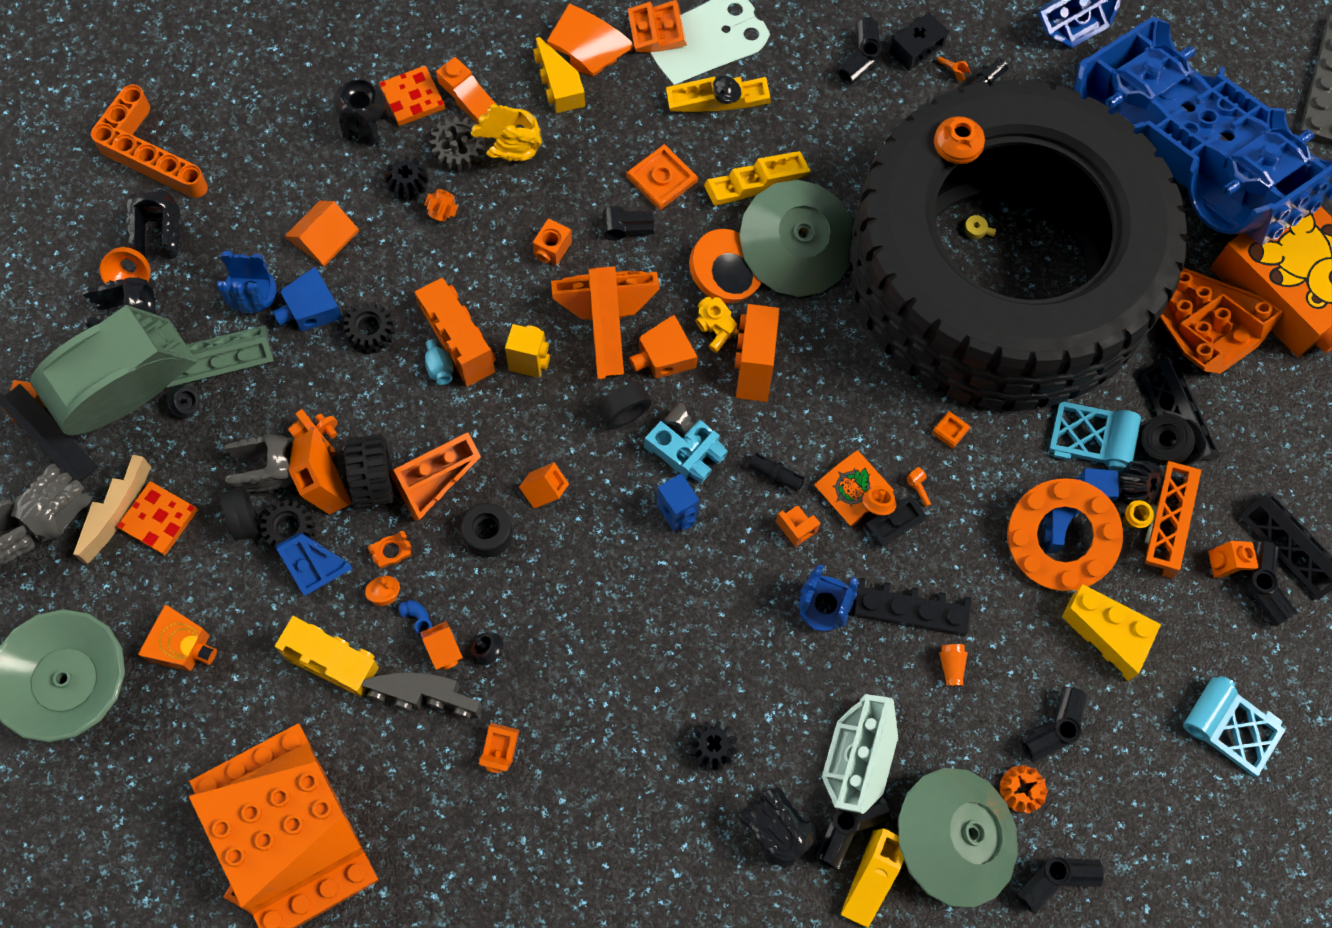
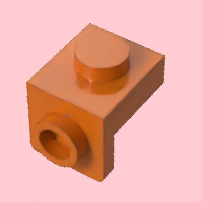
(1232, 558)
(499, 748)

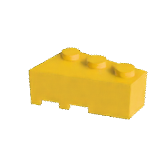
(326, 656)

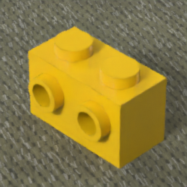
(527, 350)

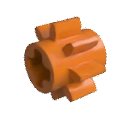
(441, 205)

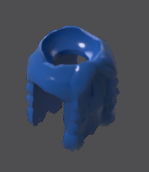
(243, 270)
(840, 591)

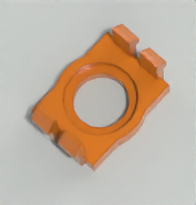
(398, 539)

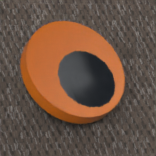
(720, 267)

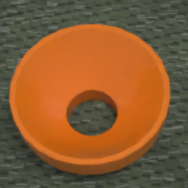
(957, 148)
(112, 269)

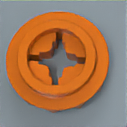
(1021, 802)

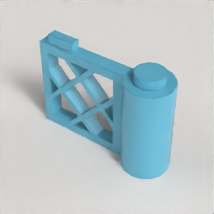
(1118, 437)
(1217, 708)

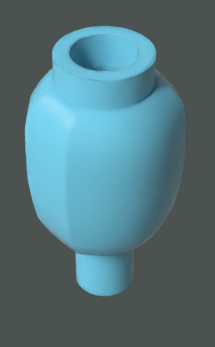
(438, 363)

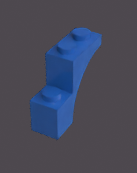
(1059, 518)

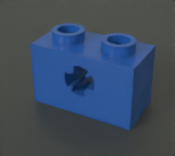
(678, 503)

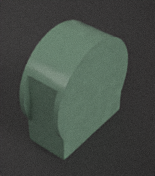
(110, 369)

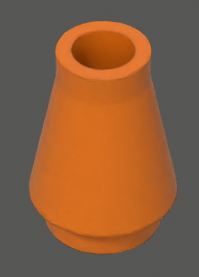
(953, 662)

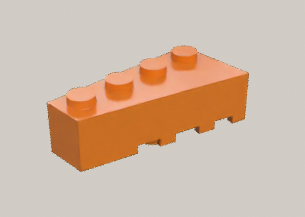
(456, 331)

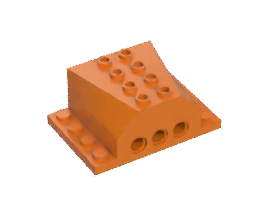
(281, 832)

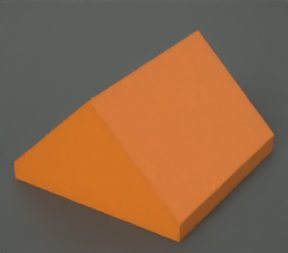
(323, 232)

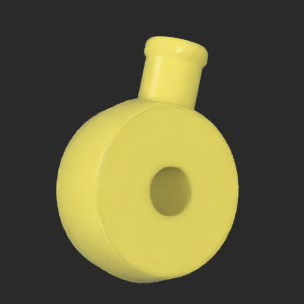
(977, 227)

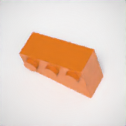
(757, 352)
(433, 473)

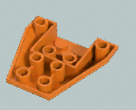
(1216, 321)

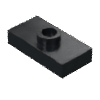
(892, 526)

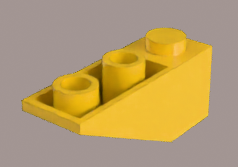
(562, 79)
(874, 877)

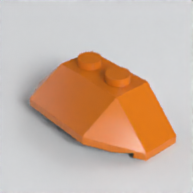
(633, 292)

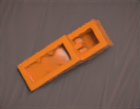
(464, 88)

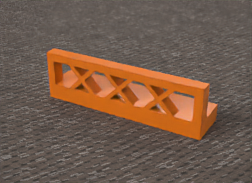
(606, 321)
(1179, 518)

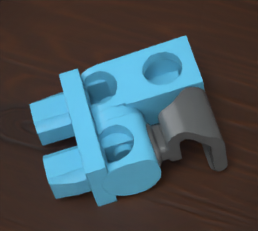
(689, 452)

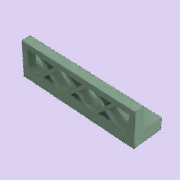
(227, 354)

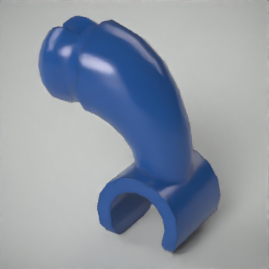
(416, 610)

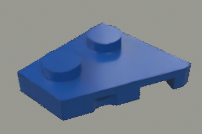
(310, 562)

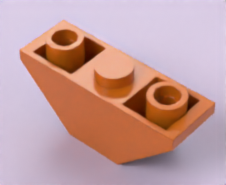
(316, 473)

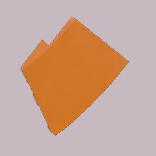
(588, 41)

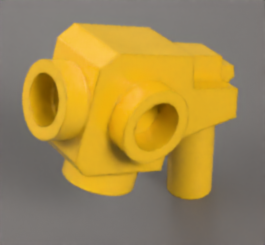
(716, 317)

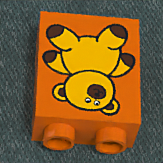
(1291, 275)

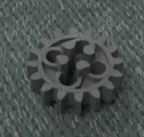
(444, 139)

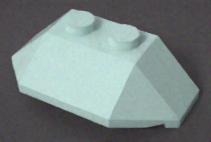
(861, 754)

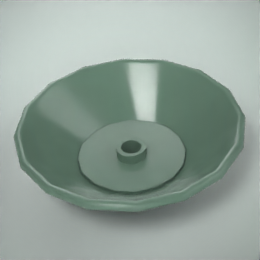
(778, 252)
(37, 658)
(938, 843)

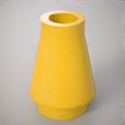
(1142, 512)

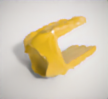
(511, 142)

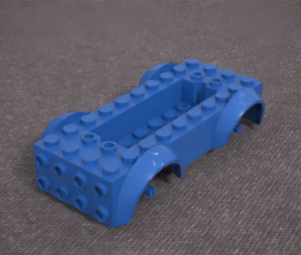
(1236, 186)

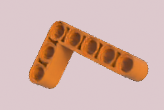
(116, 141)

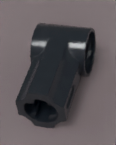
(619, 223)

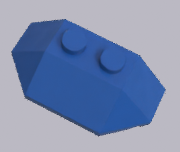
(1077, 20)

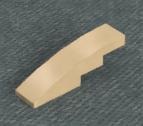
(104, 517)

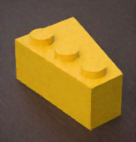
(1112, 628)

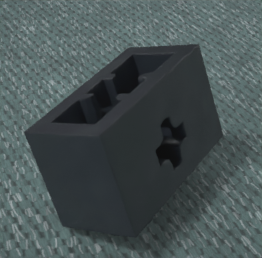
(918, 41)

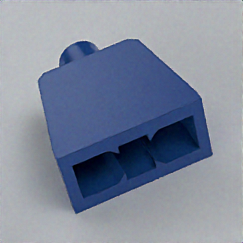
(308, 302)

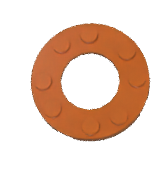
(1088, 500)

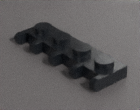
(912, 610)

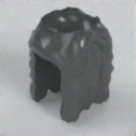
(274, 475)
(50, 504)
(15, 542)

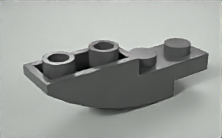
(411, 690)

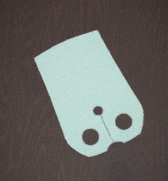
(708, 44)

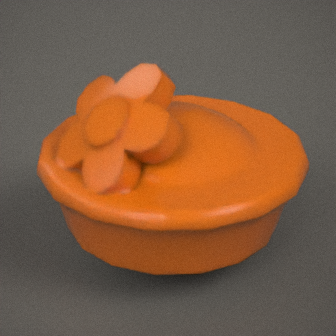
(879, 500)
(382, 590)

